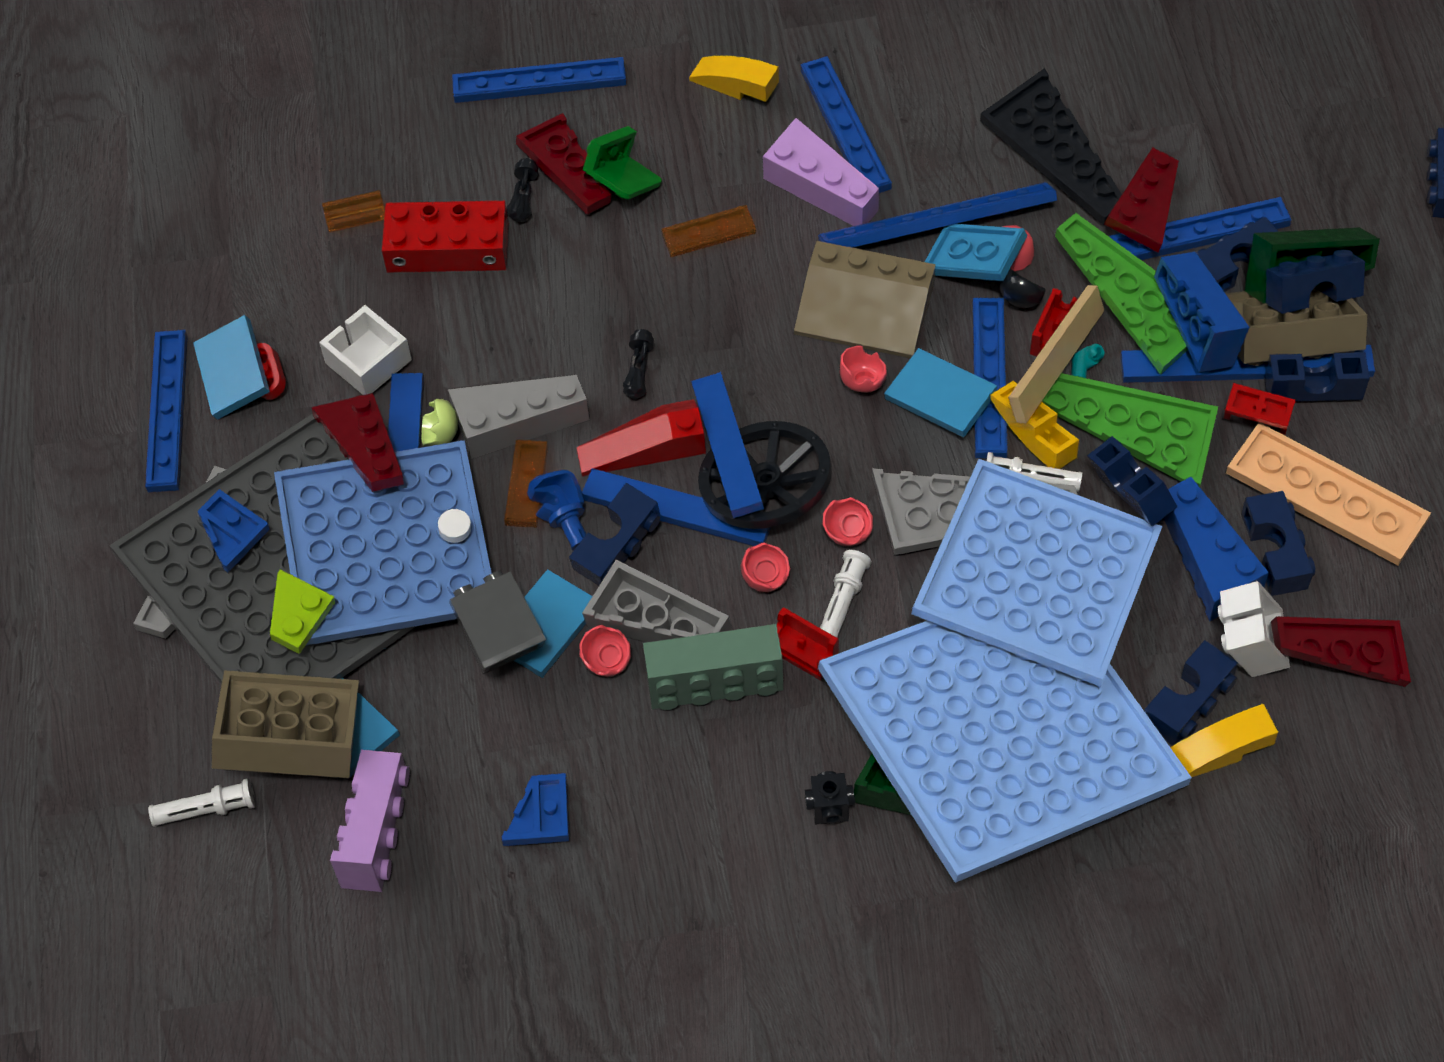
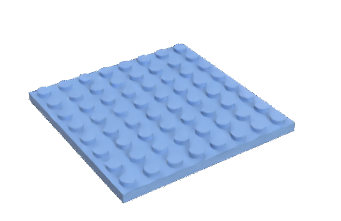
(997, 745)

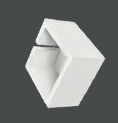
(373, 353)
(1248, 629)

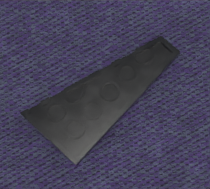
(1051, 139)

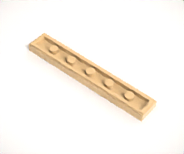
(1056, 354)

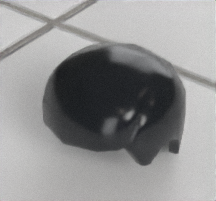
(1021, 291)

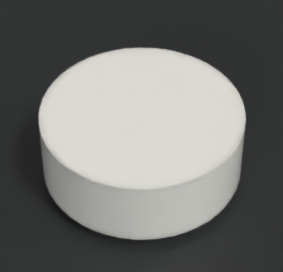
(454, 525)

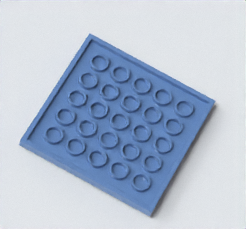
(382, 546)

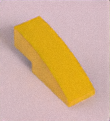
(737, 76)
(1041, 433)
(1226, 741)

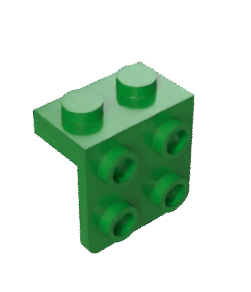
(610, 164)

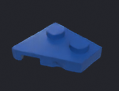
(231, 528)
(541, 813)

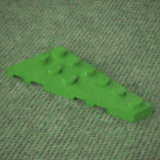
(1126, 288)
(1154, 427)

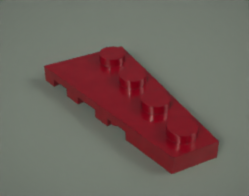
(562, 160)
(1146, 201)
(362, 438)
(1350, 645)

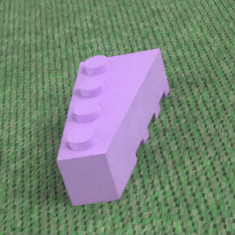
(819, 175)
(370, 821)

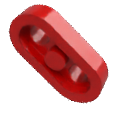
(273, 371)

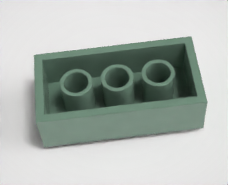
(714, 667)

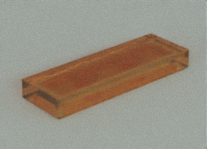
(708, 231)
(527, 464)

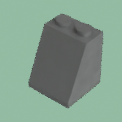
(496, 621)

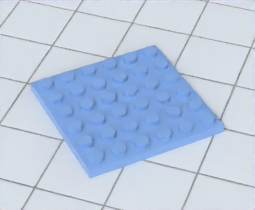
(1037, 571)

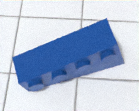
(1201, 311)
(1210, 546)

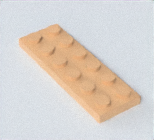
(1329, 493)

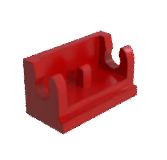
(1050, 319)
(1259, 406)
(804, 642)

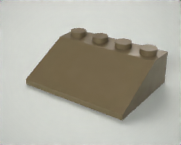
(865, 299)
(1312, 331)
(285, 724)

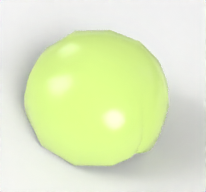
(439, 425)

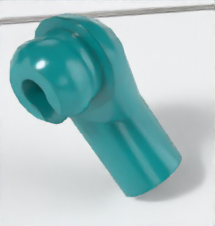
(1086, 359)

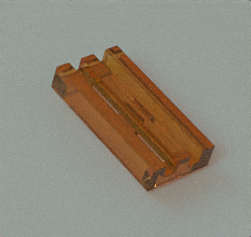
(353, 207)

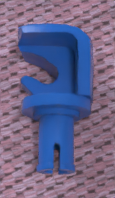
(561, 503)

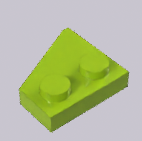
(297, 611)

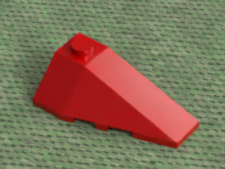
(654, 437)

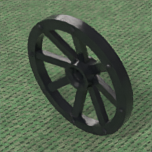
(771, 477)

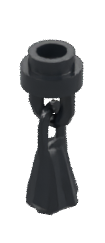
(519, 206)
(634, 383)

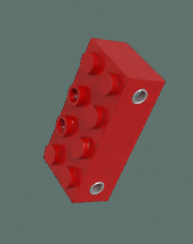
(445, 236)

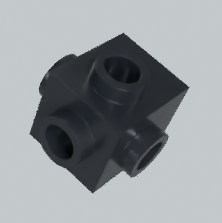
(829, 798)

